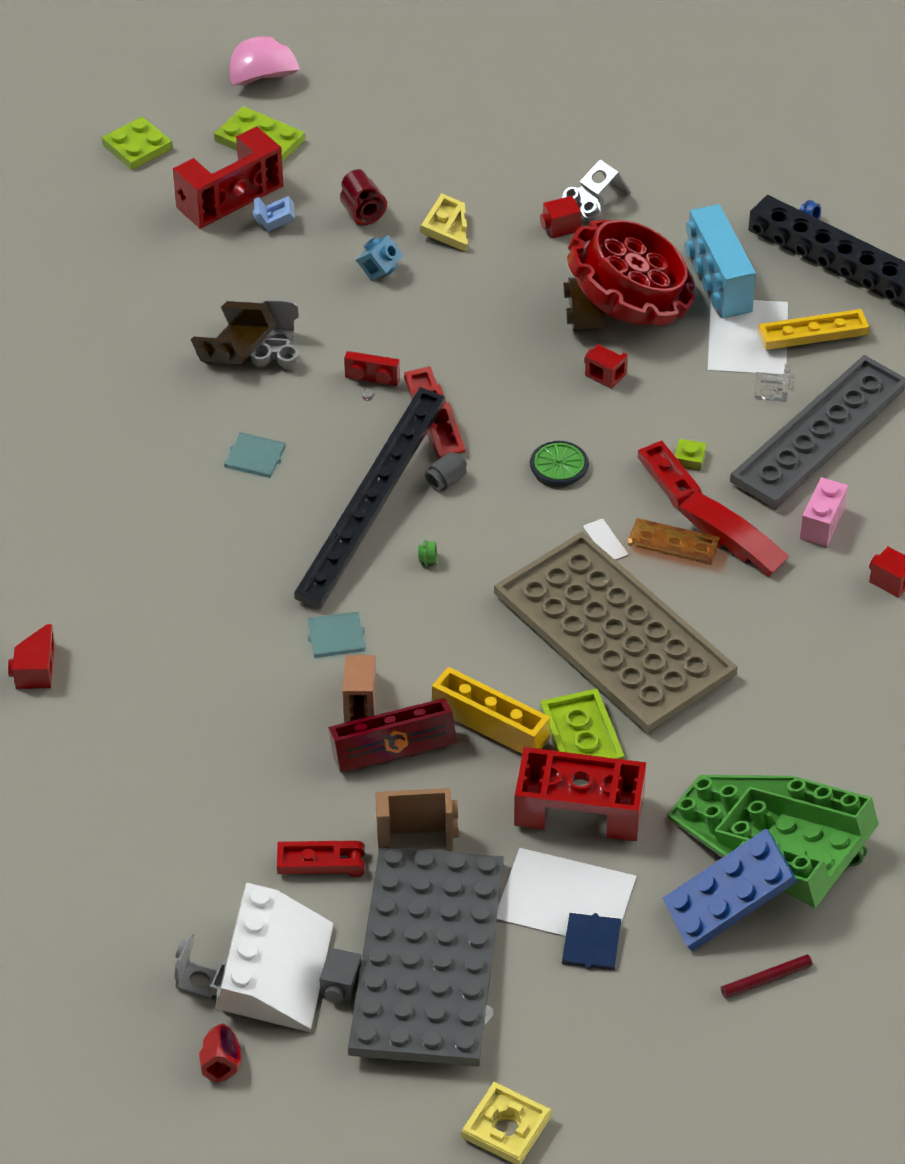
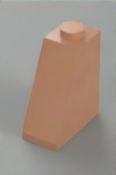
(359, 687)

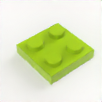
(137, 143)

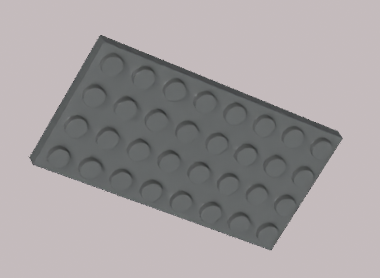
(427, 957)

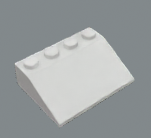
(274, 959)

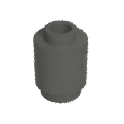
(446, 471)

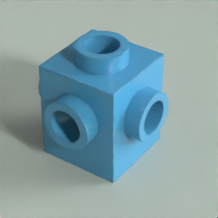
(379, 257)

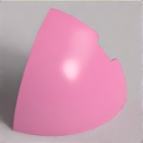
(259, 59)

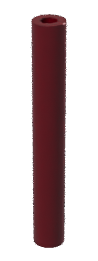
(766, 976)

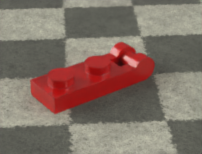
(668, 472)
(320, 857)

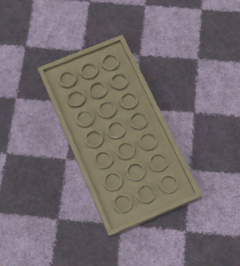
(615, 631)

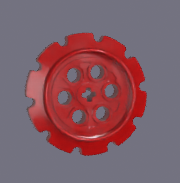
(631, 272)

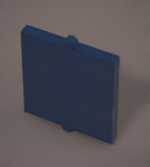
(591, 941)

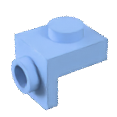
(274, 214)

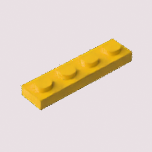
(813, 329)

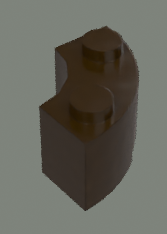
(582, 311)

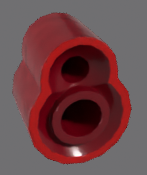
(362, 198)

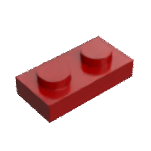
(372, 368)

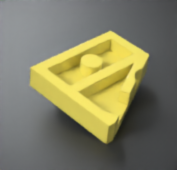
(447, 222)

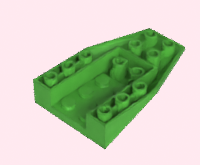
(810, 821)

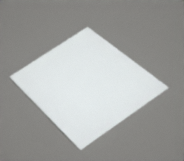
(737, 345)
(549, 887)

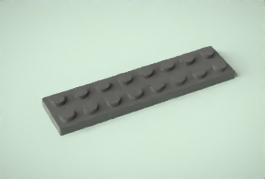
(818, 431)

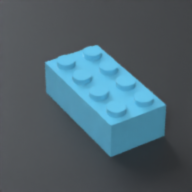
(720, 261)

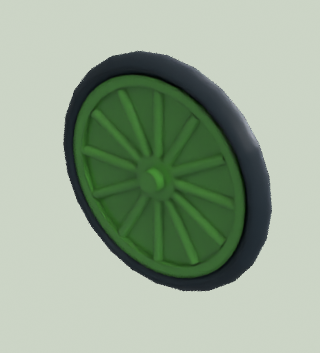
(559, 462)

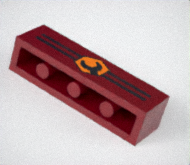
(392, 735)

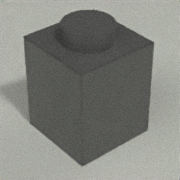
(340, 976)

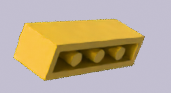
(492, 712)

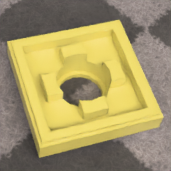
(505, 1104)

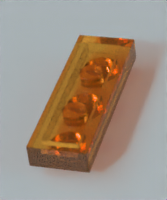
(674, 541)

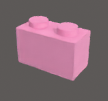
(823, 512)

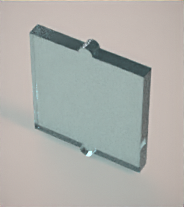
(255, 455)
(336, 634)

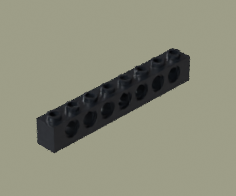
(829, 248)

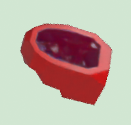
(220, 1054)

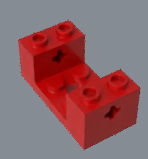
(211, 196)
(612, 789)

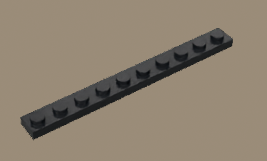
(369, 498)

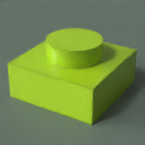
(691, 453)

